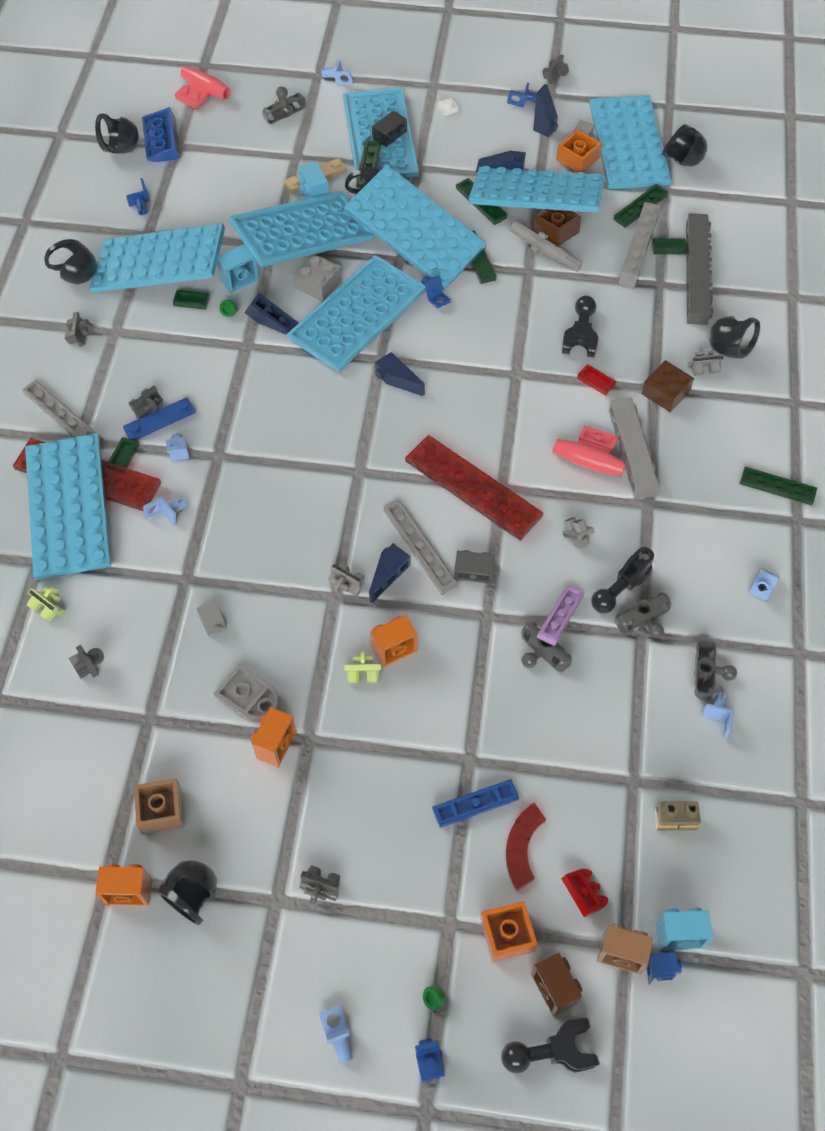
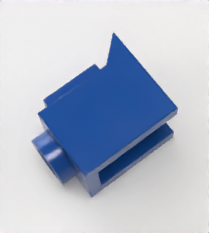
(663, 966)

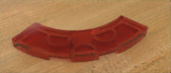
(517, 846)

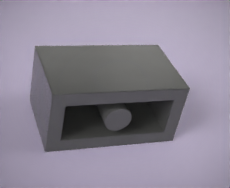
(474, 566)

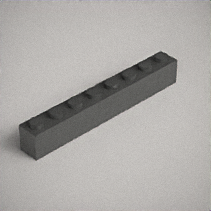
(698, 269)

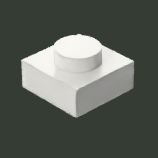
(448, 106)

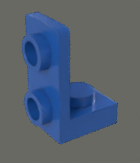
(429, 1060)

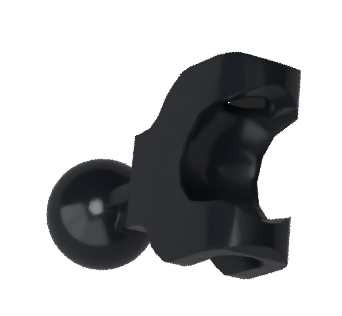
(582, 332)
(628, 577)
(559, 1049)

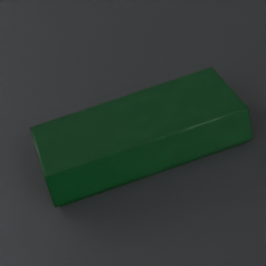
(669, 246)
(191, 299)
(124, 452)

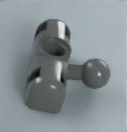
(283, 106)
(654, 610)
(547, 653)
(707, 680)

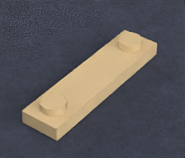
(329, 170)

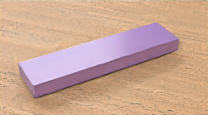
(560, 615)

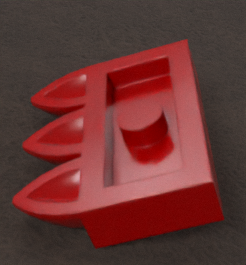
(584, 892)

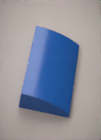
(160, 136)

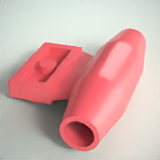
(200, 87)
(592, 451)

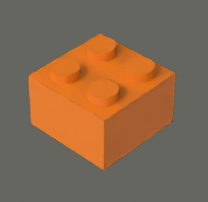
(579, 151)
(394, 640)
(273, 736)
(124, 885)
(508, 931)

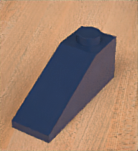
(545, 113)
(507, 159)
(270, 315)
(397, 374)
(390, 567)

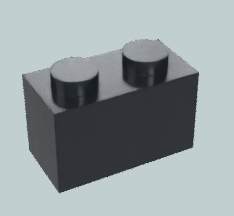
(389, 128)

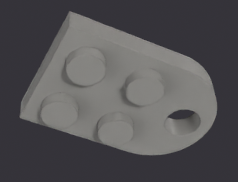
(246, 694)

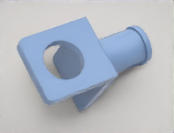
(337, 72)
(177, 447)
(167, 509)
(764, 584)
(720, 712)
(337, 1035)

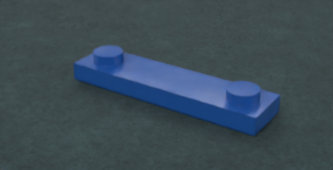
(159, 419)
(475, 803)

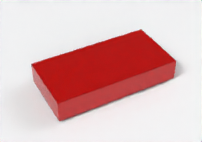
(596, 379)

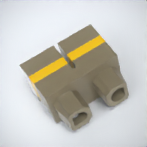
(677, 815)

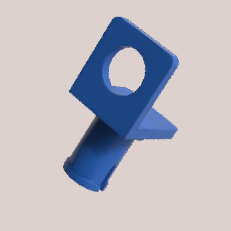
(526, 96)
(139, 199)
(435, 291)

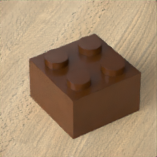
(557, 224)
(667, 386)
(557, 984)

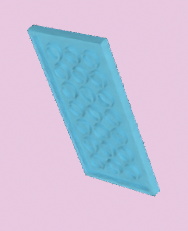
(366, 109)
(629, 142)
(537, 189)
(415, 226)
(299, 229)
(158, 258)
(356, 313)
(67, 507)

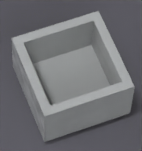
(318, 277)

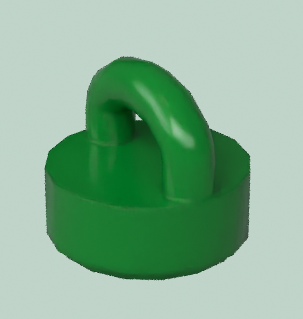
(228, 308)
(434, 997)

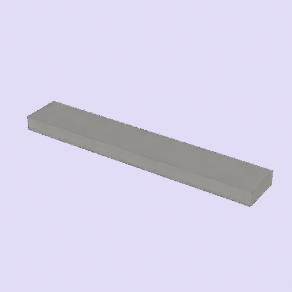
(57, 410)
(420, 547)

